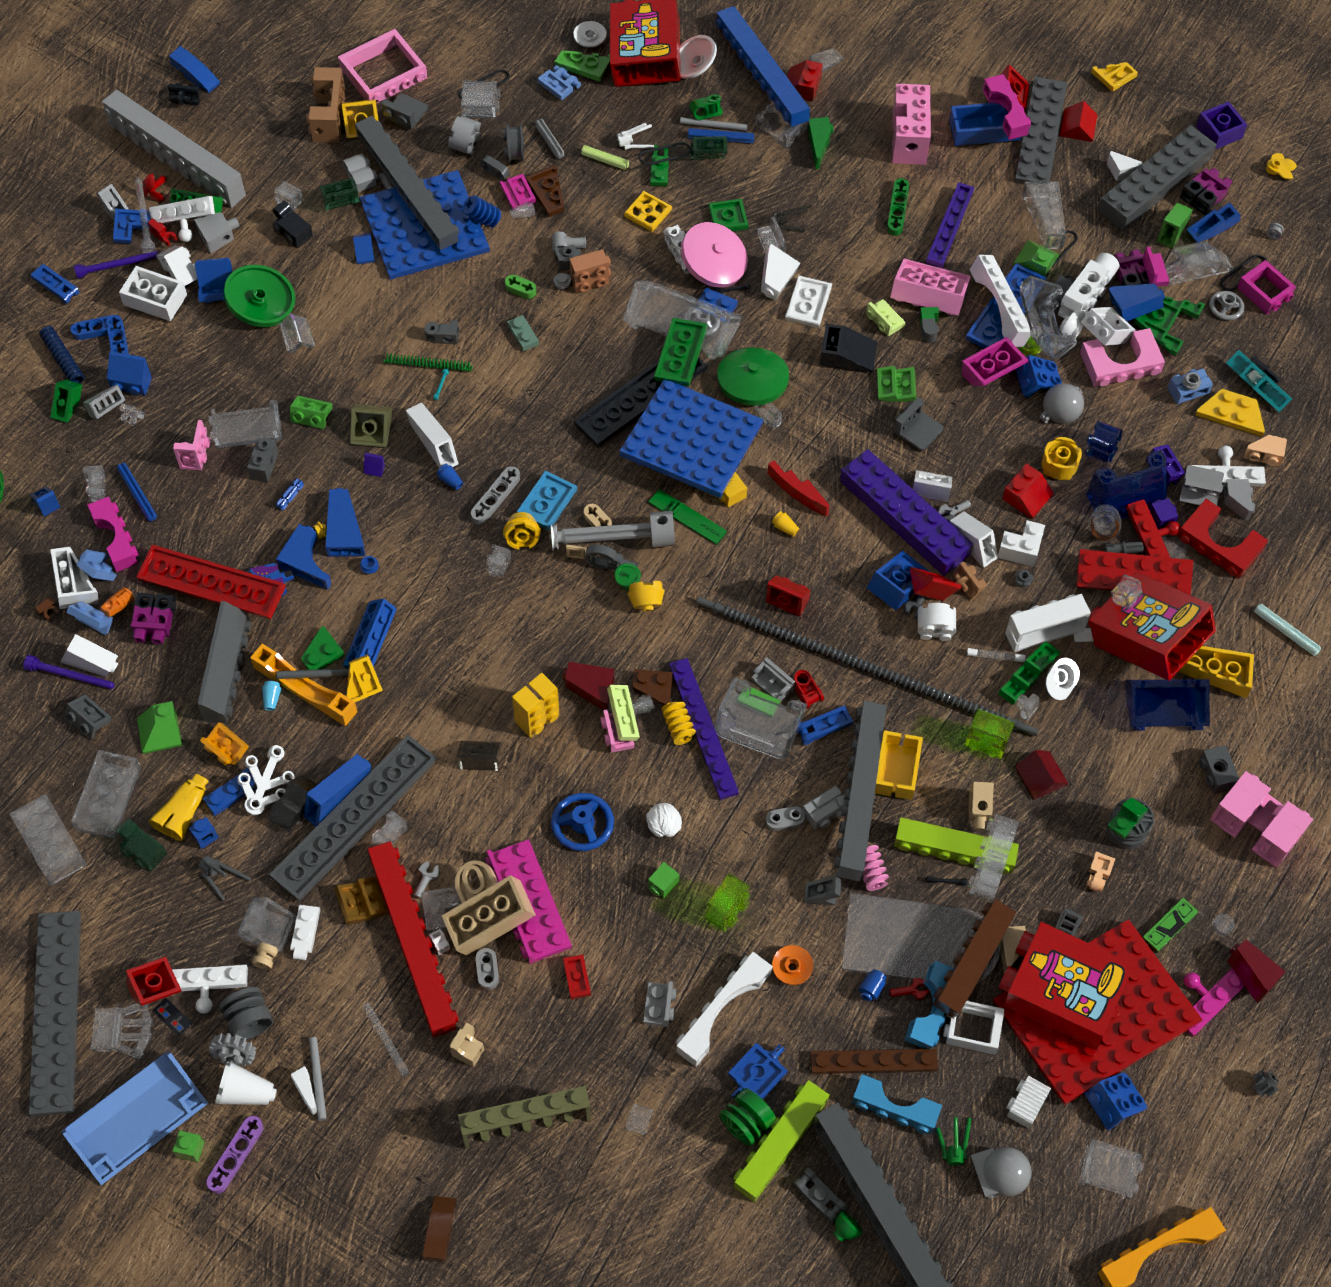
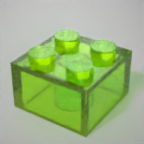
(989, 734)
(727, 903)

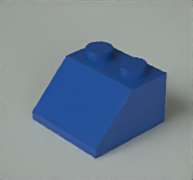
(129, 373)

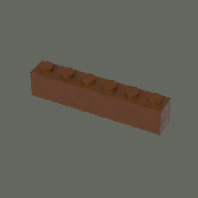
(974, 958)

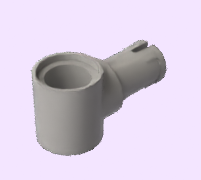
(560, 240)

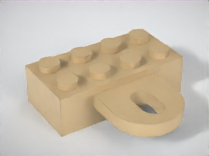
(487, 910)

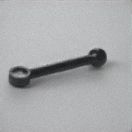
(746, 286)
(929, 879)

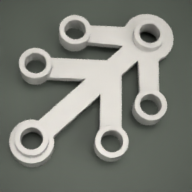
(263, 782)

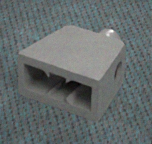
(216, 230)

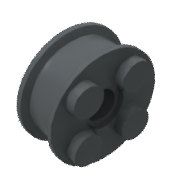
(515, 143)

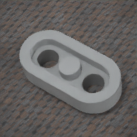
(786, 820)
(487, 970)

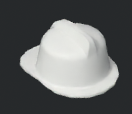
(1062, 678)

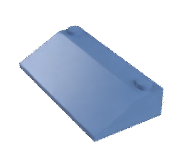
(134, 1117)

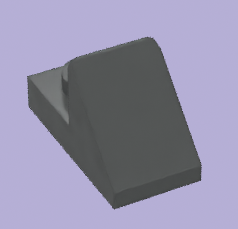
(823, 890)

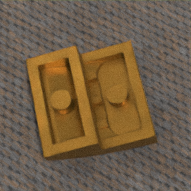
(361, 900)

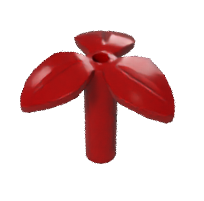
(151, 185)

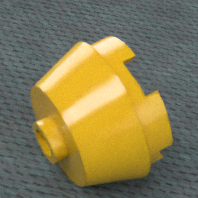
(521, 530)
(646, 595)

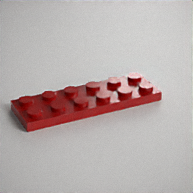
(1105, 570)

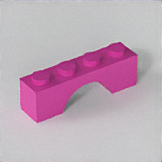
(999, 91)
(119, 550)

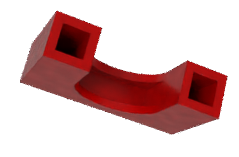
(1234, 559)

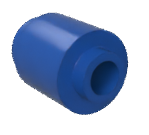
(872, 985)

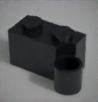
(291, 225)

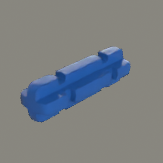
(289, 494)

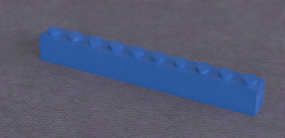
(763, 66)

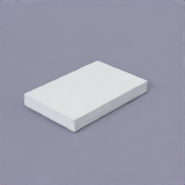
(808, 301)

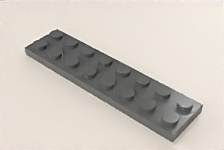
(1040, 144)

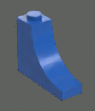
(299, 557)

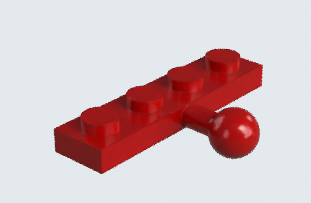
(1148, 531)

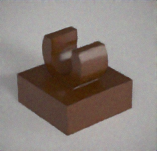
(45, 606)

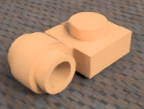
(1101, 867)

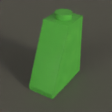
(1174, 225)

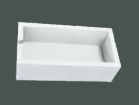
(1047, 622)

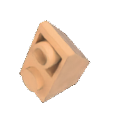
(1267, 450)

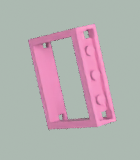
(374, 48)

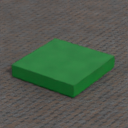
(729, 214)

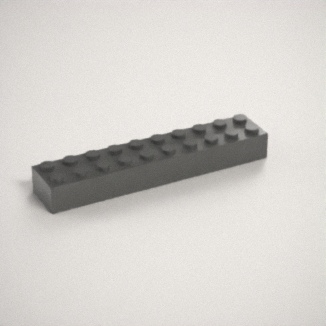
(878, 1199)

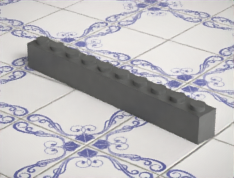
(407, 182)
(861, 791)

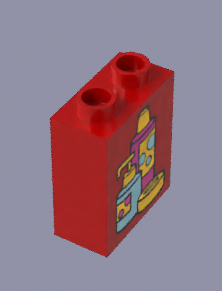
(644, 42)
(1157, 630)
(1066, 984)

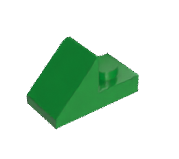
(1127, 817)

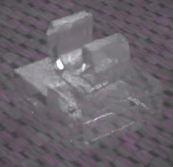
(131, 411)
(1027, 705)

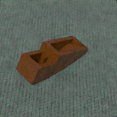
(439, 1229)

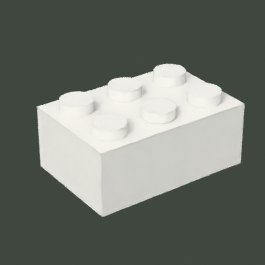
(153, 293)

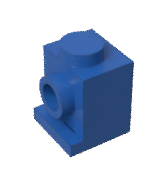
(201, 829)

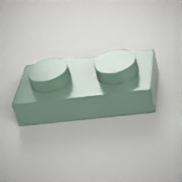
(523, 333)

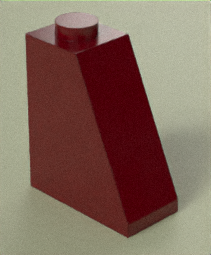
(590, 682)
(1254, 969)

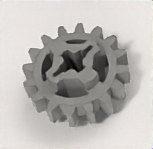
(232, 1049)

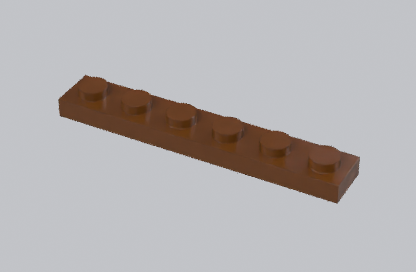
(874, 1061)

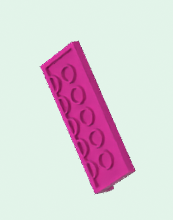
(545, 932)

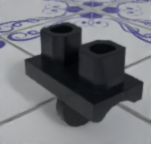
(184, 94)

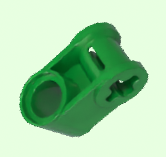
(709, 107)

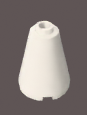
(243, 1087)

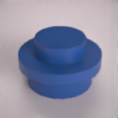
(369, 565)

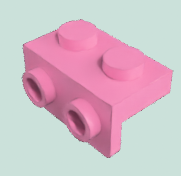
(611, 737)

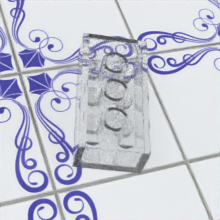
(106, 794)
(48, 839)

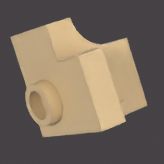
(466, 1047)

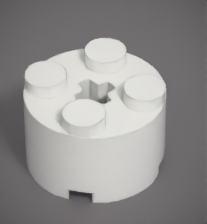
(936, 621)

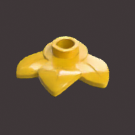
(1280, 166)

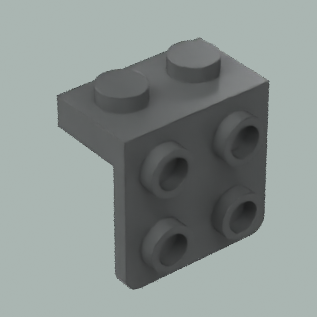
(404, 110)
(917, 426)

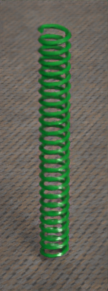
(429, 364)

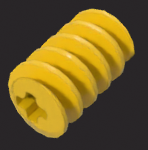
(678, 722)

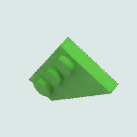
(589, 66)

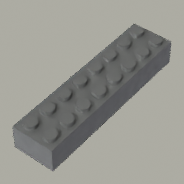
(1156, 177)

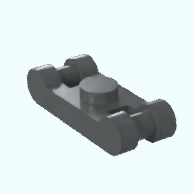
(819, 1195)

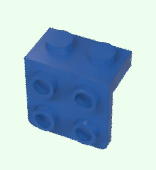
(212, 278)
(1037, 374)
(1115, 1100)

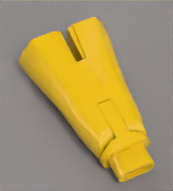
(177, 813)

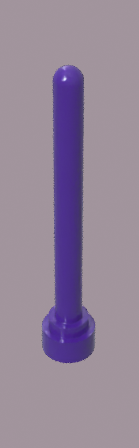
(82, 270)
(32, 663)

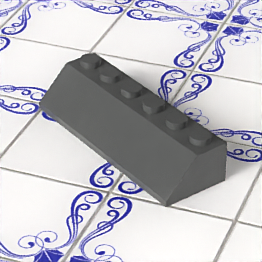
(224, 664)

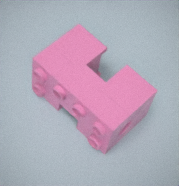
(911, 124)
(1279, 823)

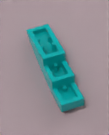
(1259, 380)

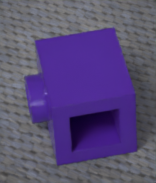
(1163, 512)

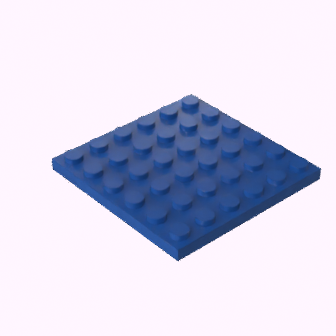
(405, 242)
(691, 438)

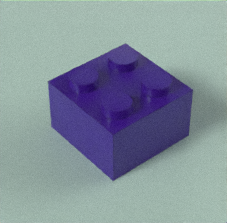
(1222, 124)

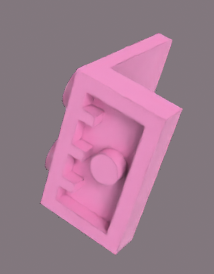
(193, 455)

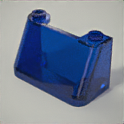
(1119, 492)
(1168, 703)

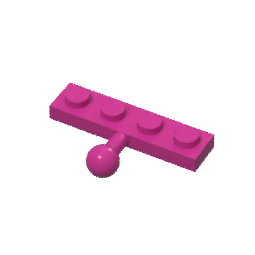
(1214, 999)

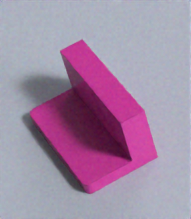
(1155, 268)

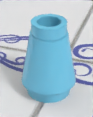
(271, 692)

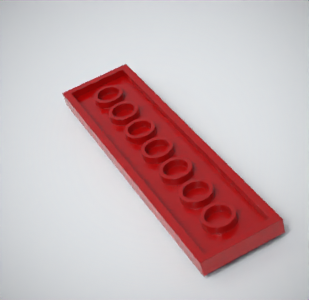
(211, 581)

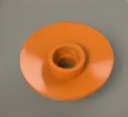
(794, 956)

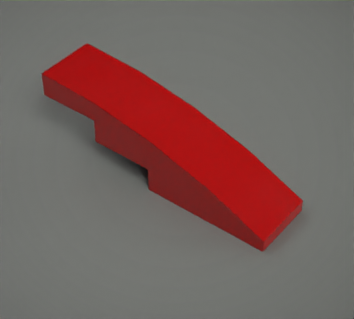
(801, 491)

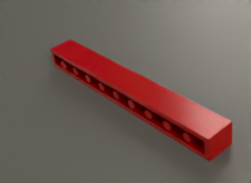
(412, 939)

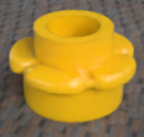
(321, 530)

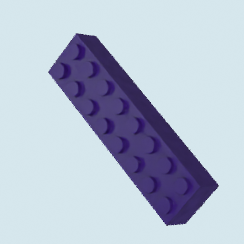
(906, 512)

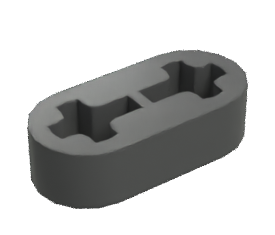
(494, 167)

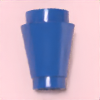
(449, 476)

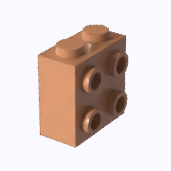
(590, 271)

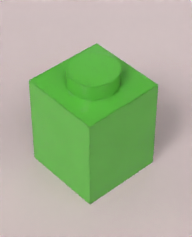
(663, 880)
(188, 1146)

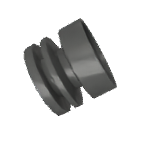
(1138, 833)
(246, 1013)

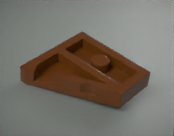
(655, 683)

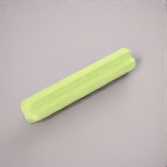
(605, 157)

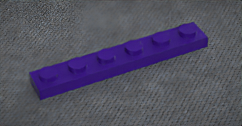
(950, 225)

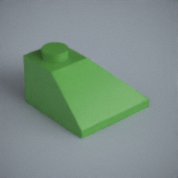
(1036, 258)
(159, 728)

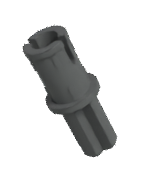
(1123, 547)

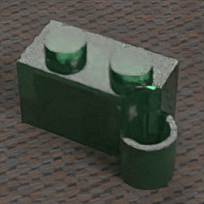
(140, 846)

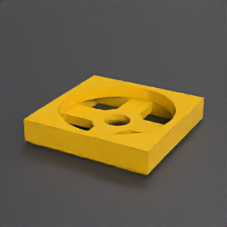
(640, 220)

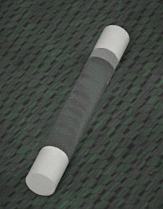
(996, 655)

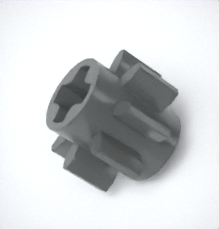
(1265, 1083)

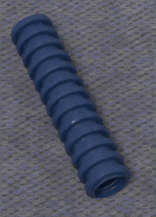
(61, 354)

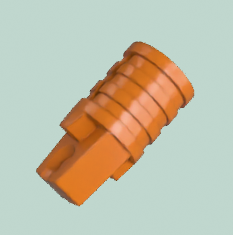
(117, 602)

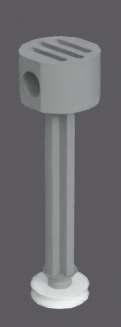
(659, 529)

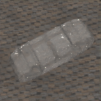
(766, 414)

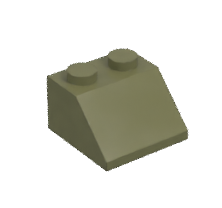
(370, 425)

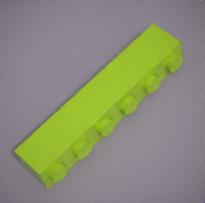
(945, 843)
(781, 1140)

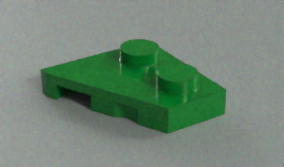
(321, 651)

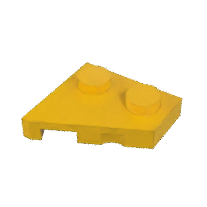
(1115, 75)
(362, 679)

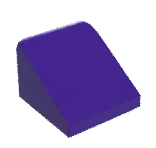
(373, 464)

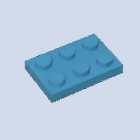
(548, 499)

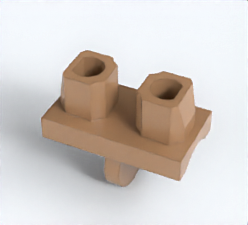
(966, 577)

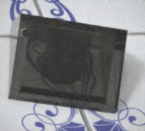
(478, 755)

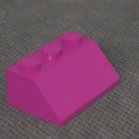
(992, 363)

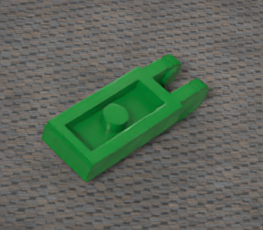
(659, 171)

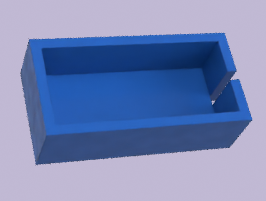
(978, 124)

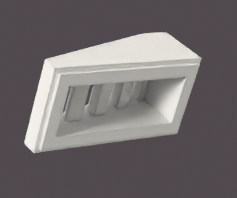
(303, 1084)

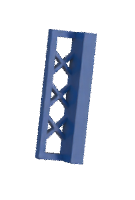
(374, 633)

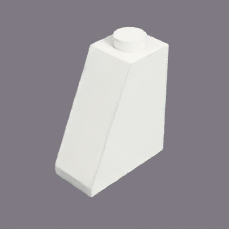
(777, 271)
(980, 535)
(89, 657)

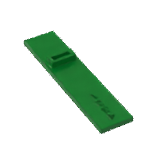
(688, 517)

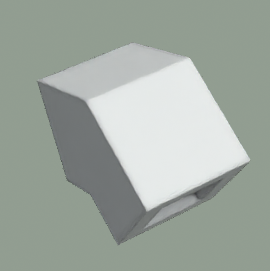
(439, 941)

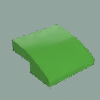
(896, 384)

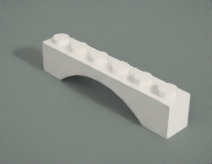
(1014, 323)
(749, 977)

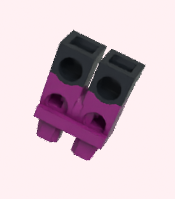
(1205, 190)
(1131, 269)
(152, 617)

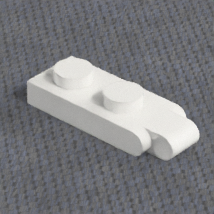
(304, 931)

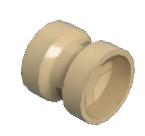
(265, 956)

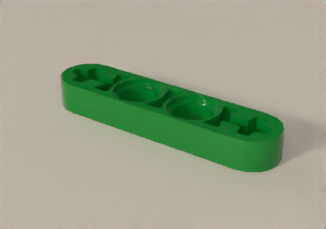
(898, 206)

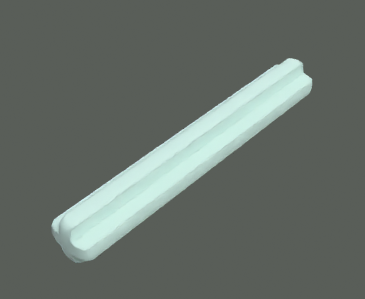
(1287, 629)

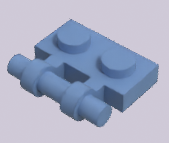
(556, 85)

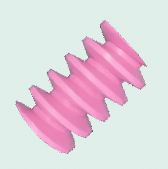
(872, 872)

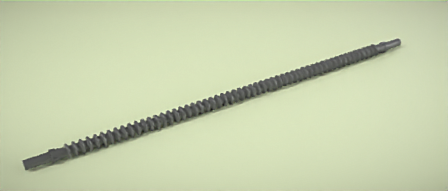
(718, 608)

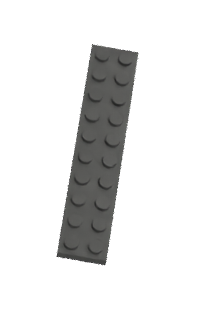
(353, 818)
(55, 1014)

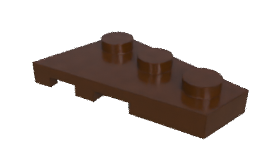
(547, 190)

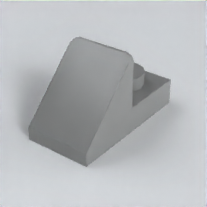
(111, 200)

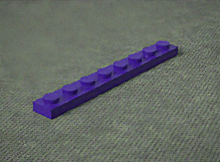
(705, 731)

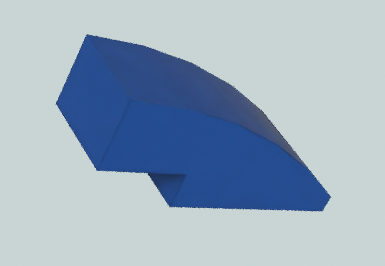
(193, 69)
(1214, 223)

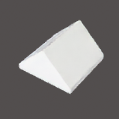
(932, 485)

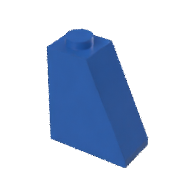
(1136, 300)

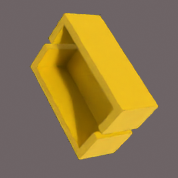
(533, 713)
(898, 765)

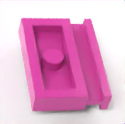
(517, 191)

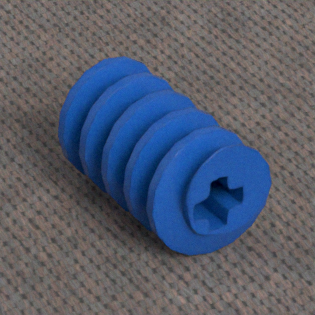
(481, 211)

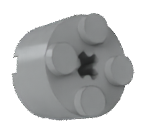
(464, 135)

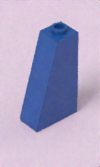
(343, 532)
(335, 788)

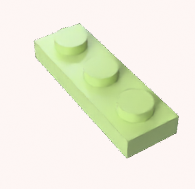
(623, 712)

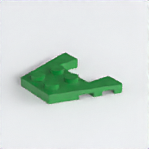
(1161, 321)

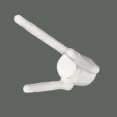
(625, 137)

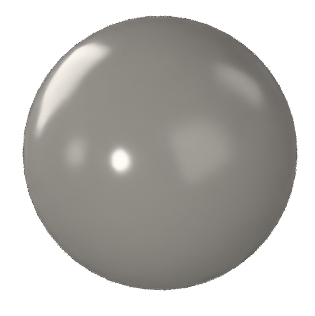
(1063, 403)
(1007, 1171)

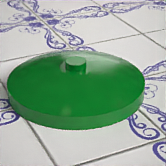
(259, 295)
(753, 376)

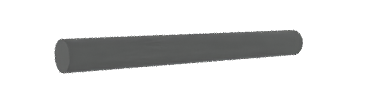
(311, 673)

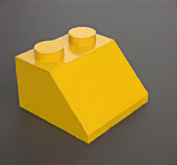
(357, 111)

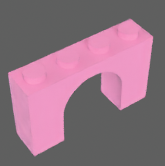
(1105, 371)

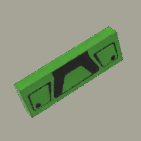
(1170, 925)

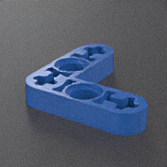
(107, 329)

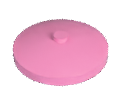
(714, 254)

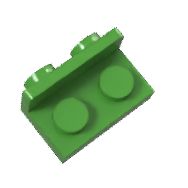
(310, 412)

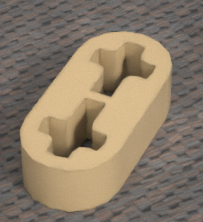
(600, 516)

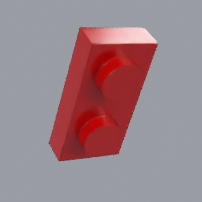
(577, 976)

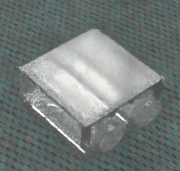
(480, 99)

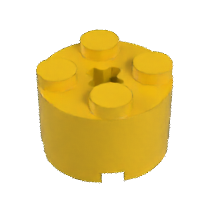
(1061, 458)

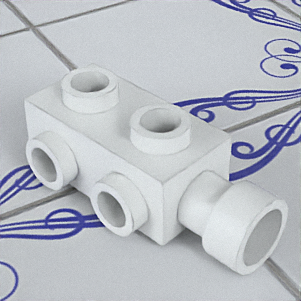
(674, 238)

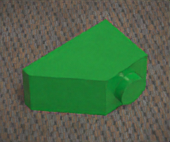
(65, 400)

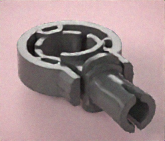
(611, 561)

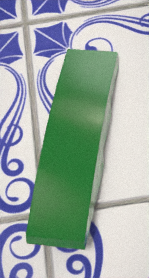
(1029, 672)

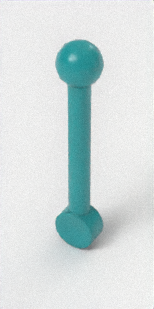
(445, 372)

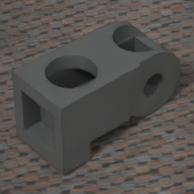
(442, 332)

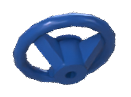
(582, 821)

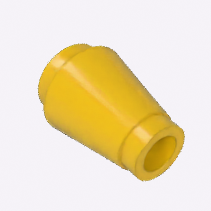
(785, 524)

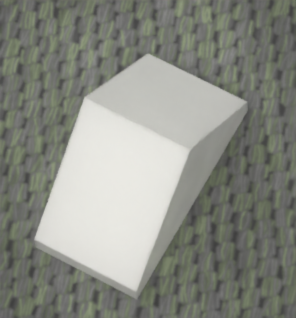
(1121, 165)

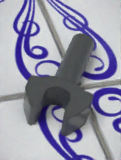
(914, 605)

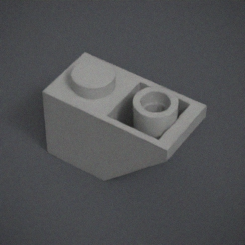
(1237, 497)

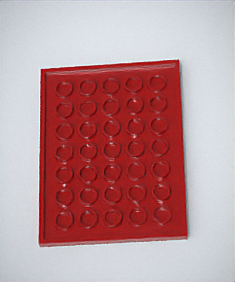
(1144, 1020)

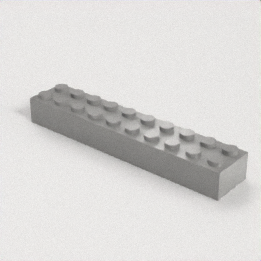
(173, 148)

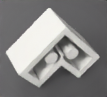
(178, 264)
(1022, 548)

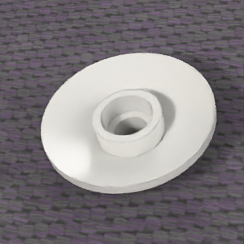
(590, 34)

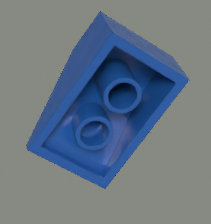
(893, 580)

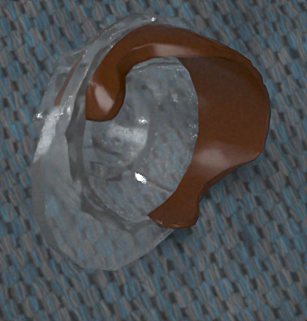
(1105, 522)

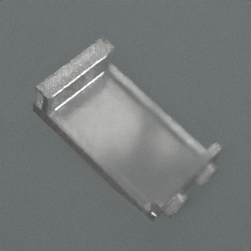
(245, 426)

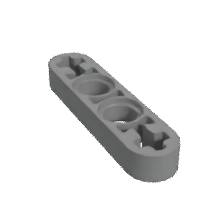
(492, 493)

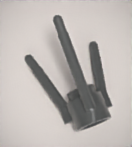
(212, 867)

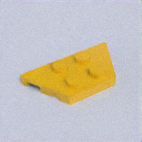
(1234, 411)

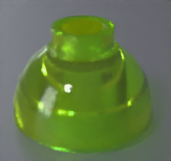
(1030, 348)

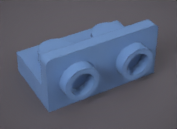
(94, 565)

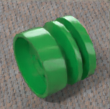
(747, 1116)

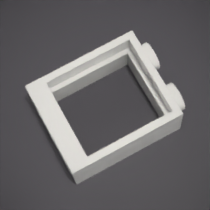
(1104, 326)
(994, 1013)

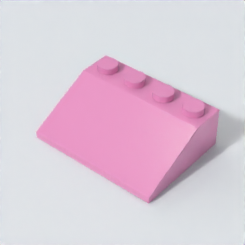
(930, 286)

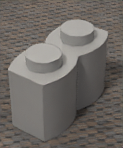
(359, 169)

